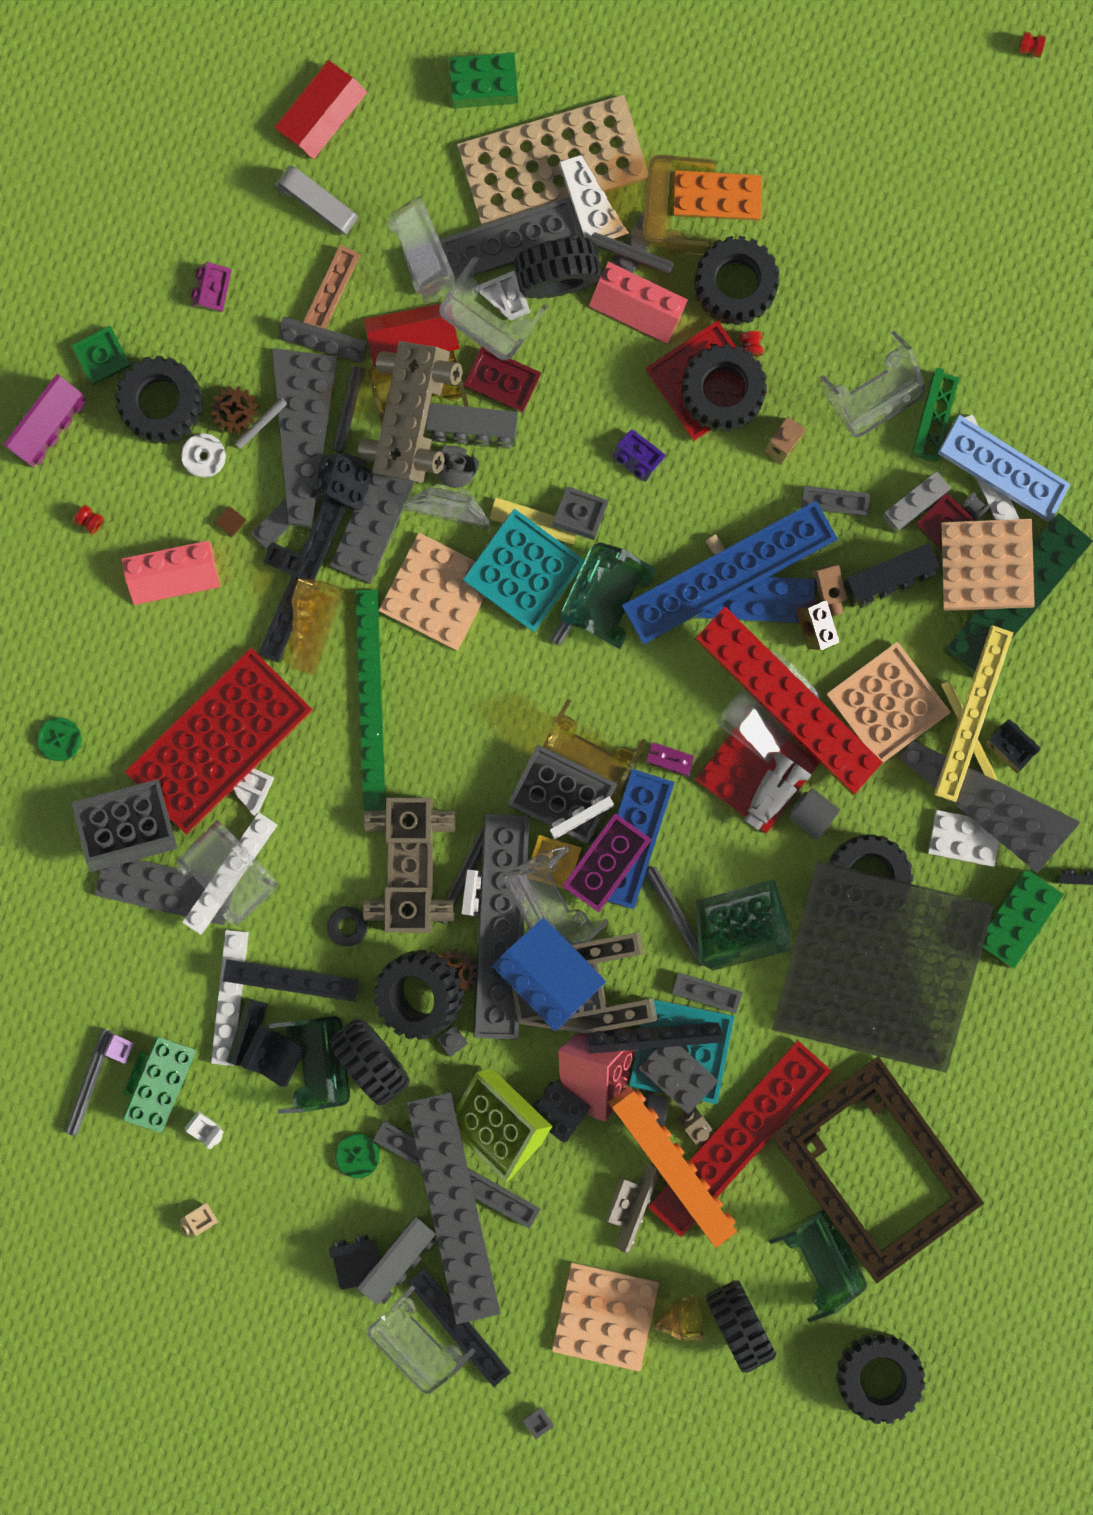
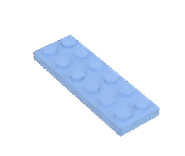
(1004, 468)

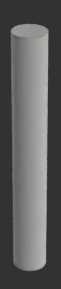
(258, 425)

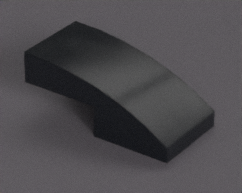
(285, 560)

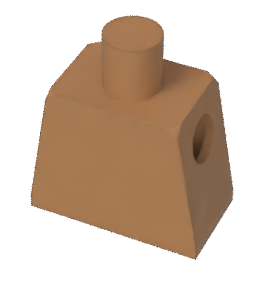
(784, 440)
(825, 579)

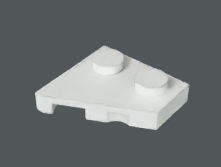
(253, 790)

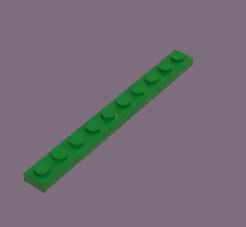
(370, 700)

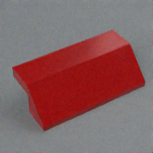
(320, 109)
(415, 326)

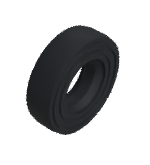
(333, 926)

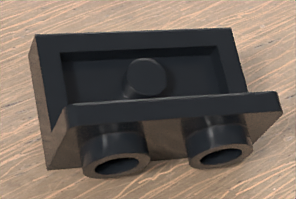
(1012, 745)

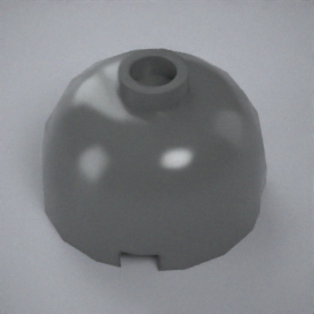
(457, 468)

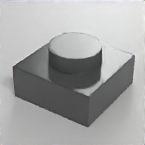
(452, 1041)
(538, 1422)

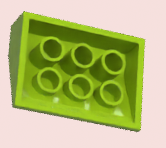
(499, 1124)

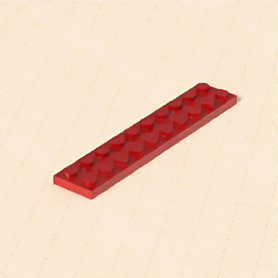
(788, 700)
(746, 1130)

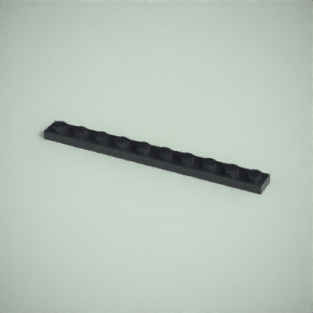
(315, 550)

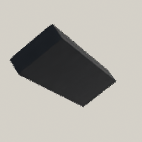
(249, 1022)

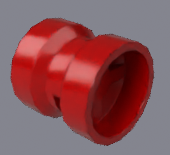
(1032, 44)
(751, 342)
(88, 519)

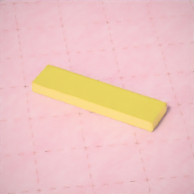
(503, 508)

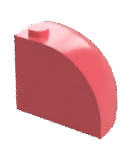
(594, 1076)

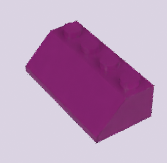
(45, 421)

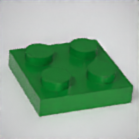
(101, 355)

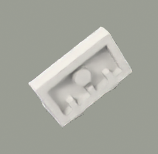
(471, 898)

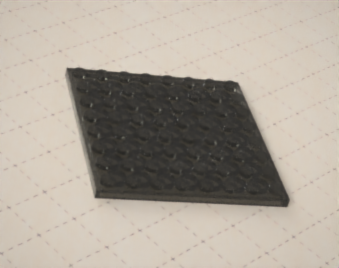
(882, 966)

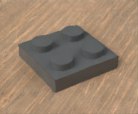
(580, 513)

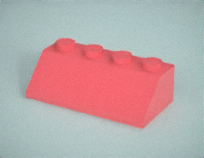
(638, 303)
(171, 572)

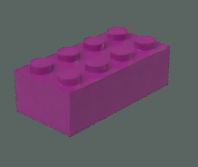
(606, 862)

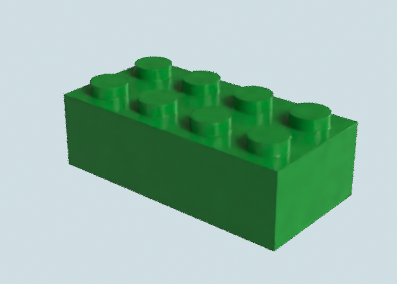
(1020, 918)

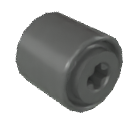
(813, 813)

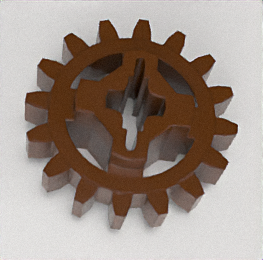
(236, 400)
(465, 963)

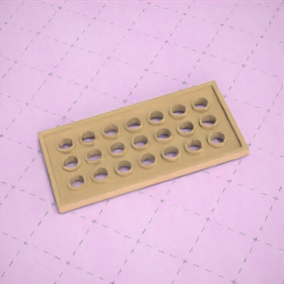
(533, 133)

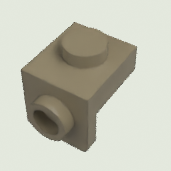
(696, 1126)

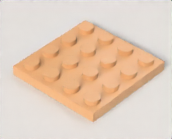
(987, 564)
(431, 593)
(888, 702)
(605, 1316)

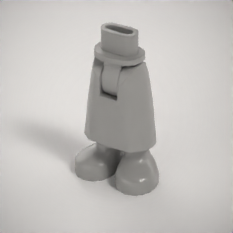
(774, 791)

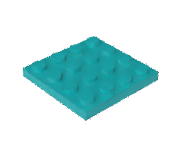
(523, 570)
(710, 1056)

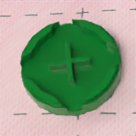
(59, 739)
(357, 1155)

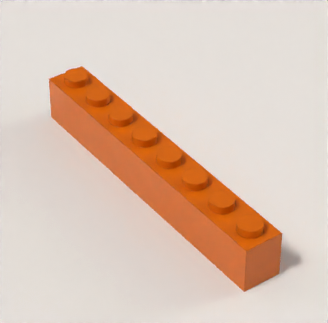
(672, 1166)

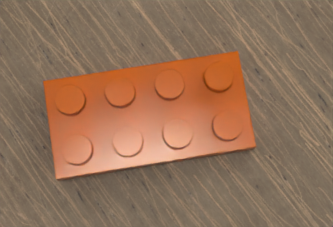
(717, 195)

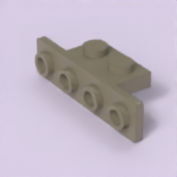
(629, 1206)

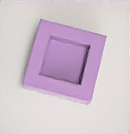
(118, 1049)

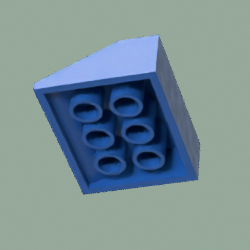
(549, 974)

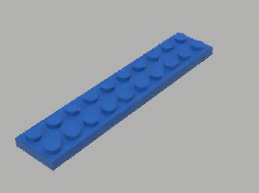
(729, 572)

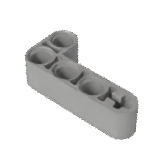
(316, 199)

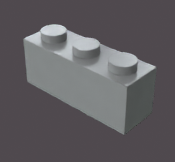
(916, 502)

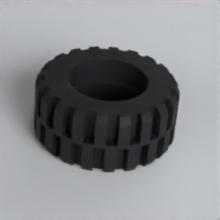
(741, 252)
(557, 267)
(723, 358)
(139, 379)
(878, 847)
(397, 1010)
(369, 1061)
(740, 1326)
(902, 1399)

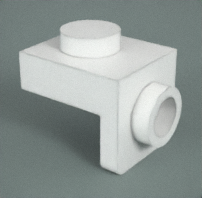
(204, 1130)

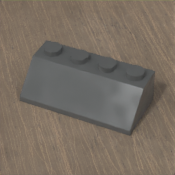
(396, 1260)

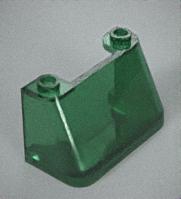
(602, 589)

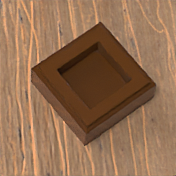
(230, 521)

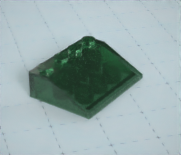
(741, 926)

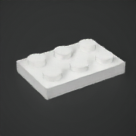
(581, 816)
(962, 839)

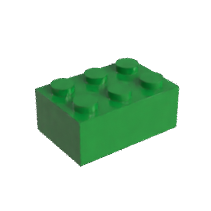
(483, 80)

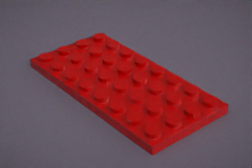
(220, 739)

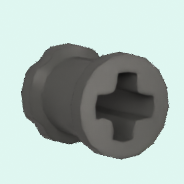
(975, 506)

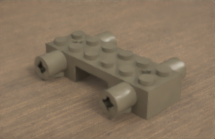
(416, 375)
(409, 865)

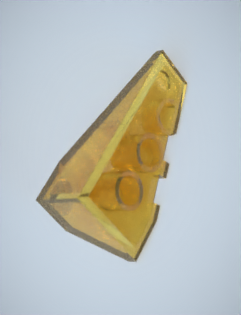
(314, 613)

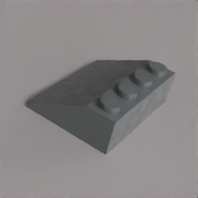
(556, 788)
(124, 825)

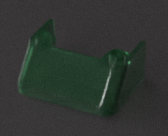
(323, 1073)
(829, 1260)

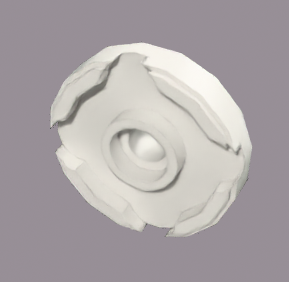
(203, 444)

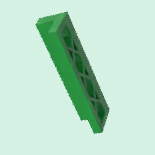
(929, 410)

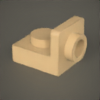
(197, 1221)

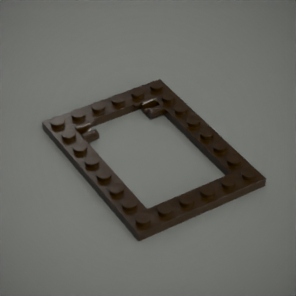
(802, 1129)

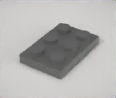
(679, 1076)

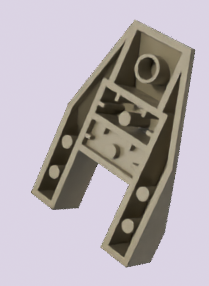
(595, 1013)

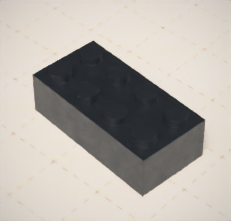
(891, 574)

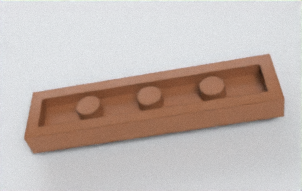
(332, 287)

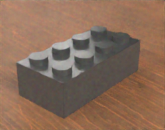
(472, 425)

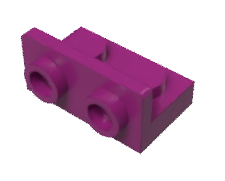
(211, 286)
(670, 759)

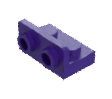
(638, 455)

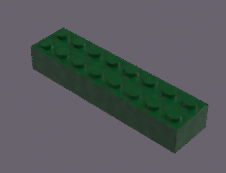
(1053, 556)

